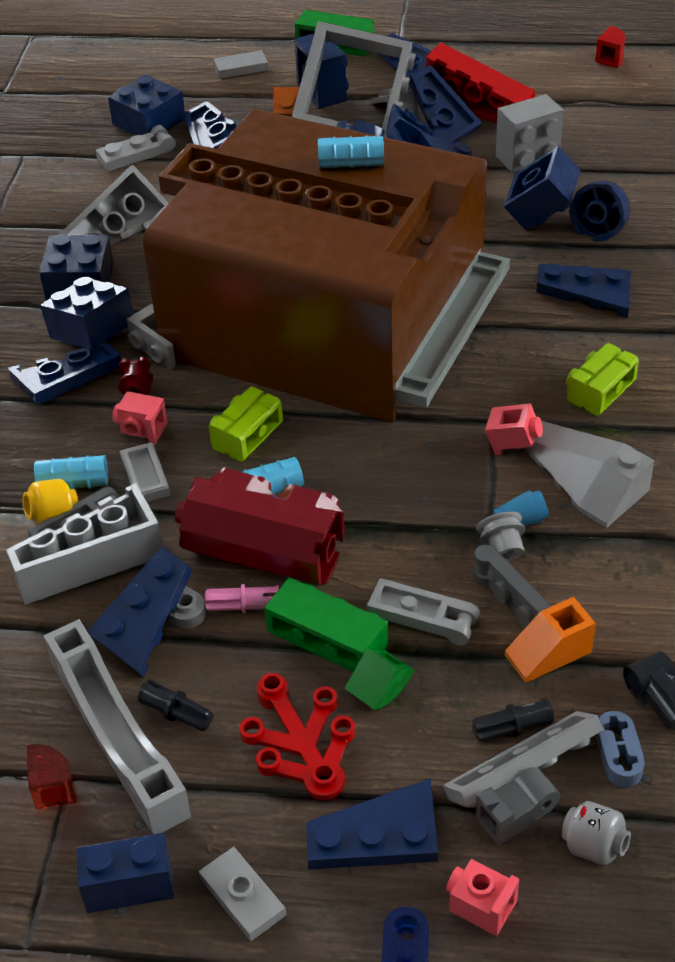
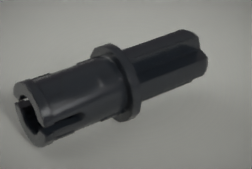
(174, 705)
(513, 720)

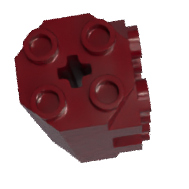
(249, 525)

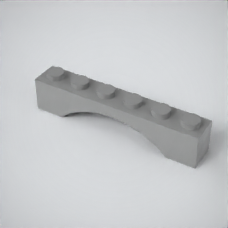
(138, 764)

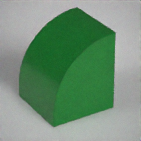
(378, 678)

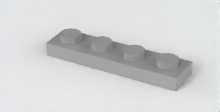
(536, 751)

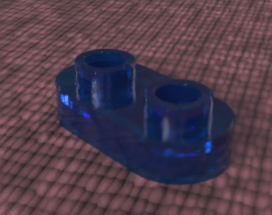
(398, 950)

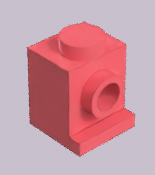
(141, 416)
(512, 427)
(482, 896)

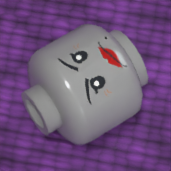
(596, 833)

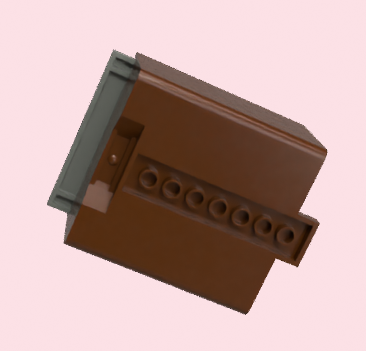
(321, 275)

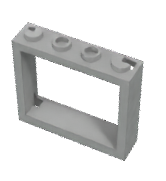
(357, 39)

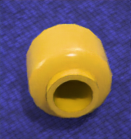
(48, 499)

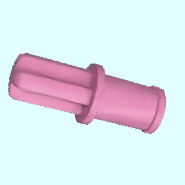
(239, 598)

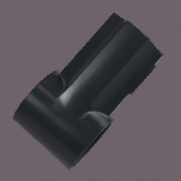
(655, 681)

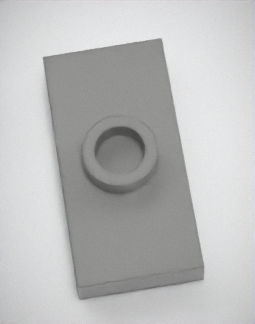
(242, 893)

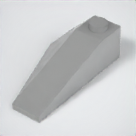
(121, 209)

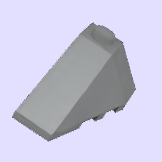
(594, 471)

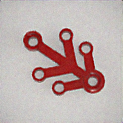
(300, 739)

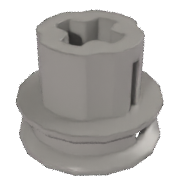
(503, 533)

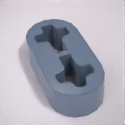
(628, 747)

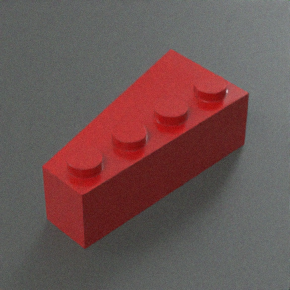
(475, 83)

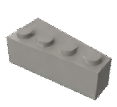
(86, 547)

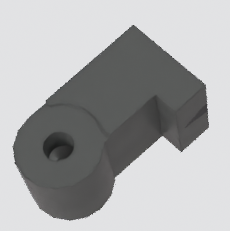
(516, 804)

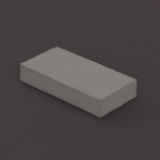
(241, 64)
(146, 471)

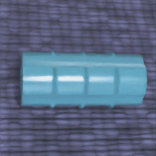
(351, 152)
(76, 472)
(280, 474)

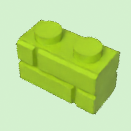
(601, 378)
(245, 423)

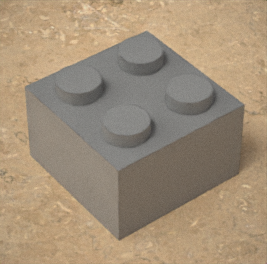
(528, 131)

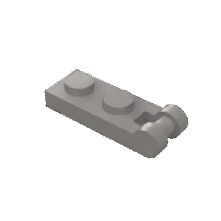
(136, 149)
(424, 610)

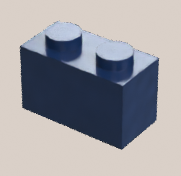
(124, 873)

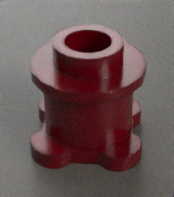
(135, 376)

